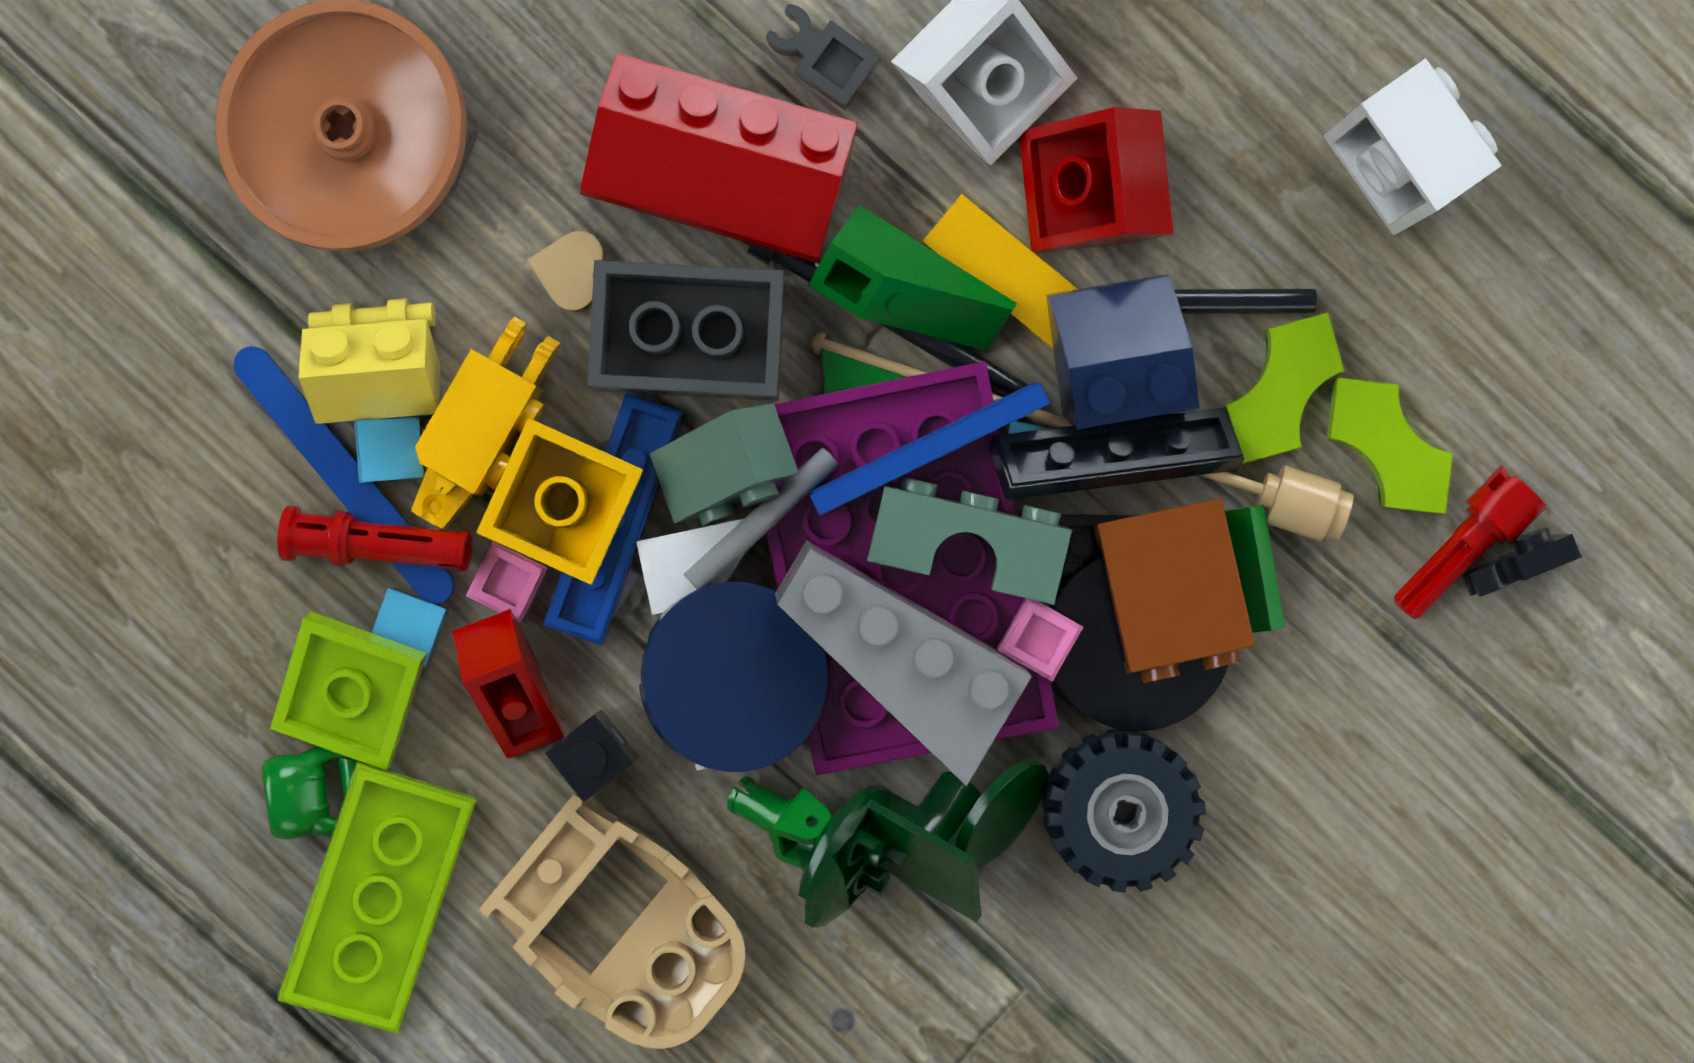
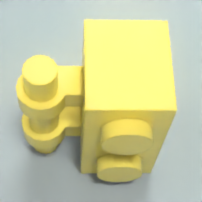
(370, 362)

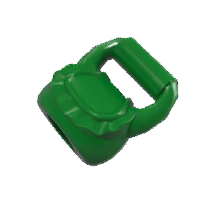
(298, 792)

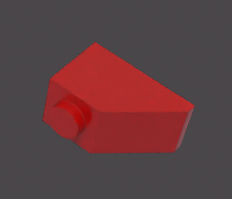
(506, 684)

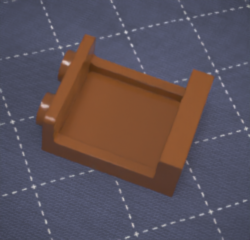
(1175, 589)

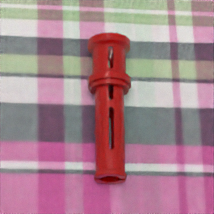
(346, 539)

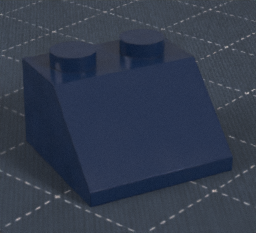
(1122, 352)

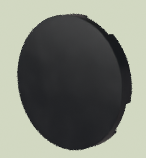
(1095, 671)

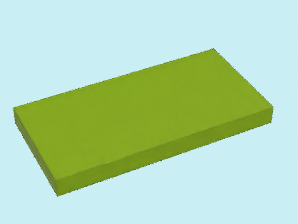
(376, 898)

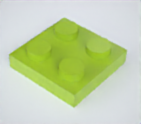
(348, 690)

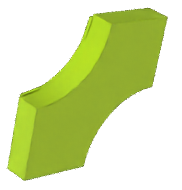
(1296, 364)
(1372, 424)

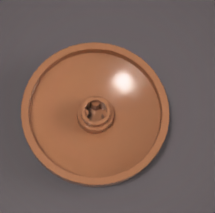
(341, 125)

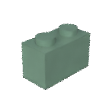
(725, 464)

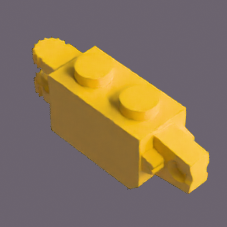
(478, 424)

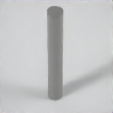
(761, 520)

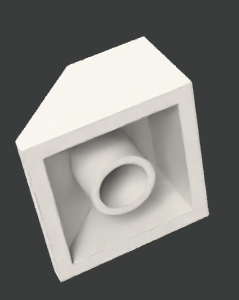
(985, 72)

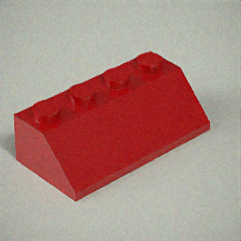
(717, 157)

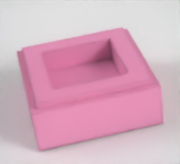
(508, 581)
(1039, 638)

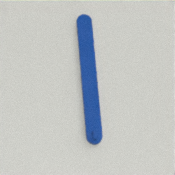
(332, 461)

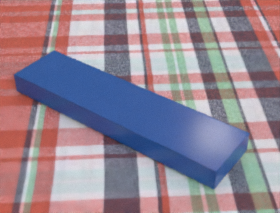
(929, 447)
(589, 609)

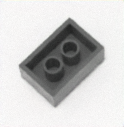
(686, 330)

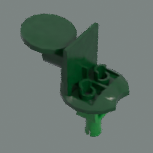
(881, 833)

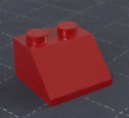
(1096, 180)

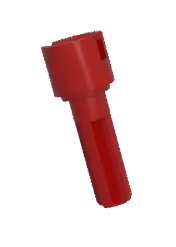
(1496, 512)

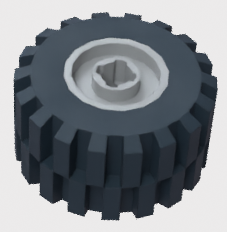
(1123, 810)

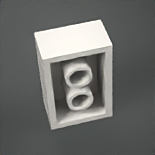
(1413, 147)

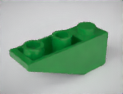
(906, 285)

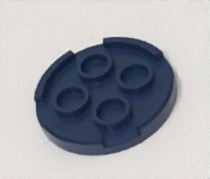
(732, 678)

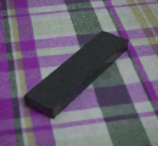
(1115, 453)

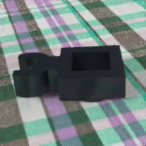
(1533, 555)

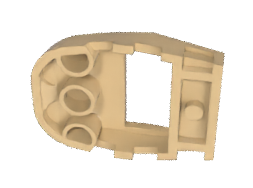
(667, 967)

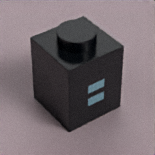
(592, 755)

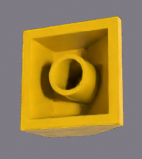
(560, 501)

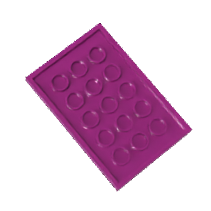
(855, 430)

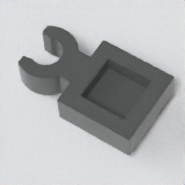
(831, 61)

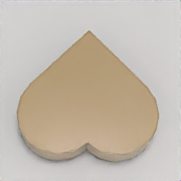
(568, 269)

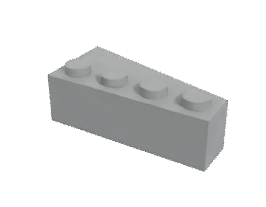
(914, 663)

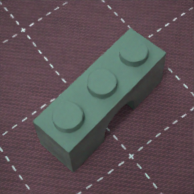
(1026, 547)

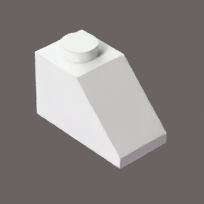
(670, 556)

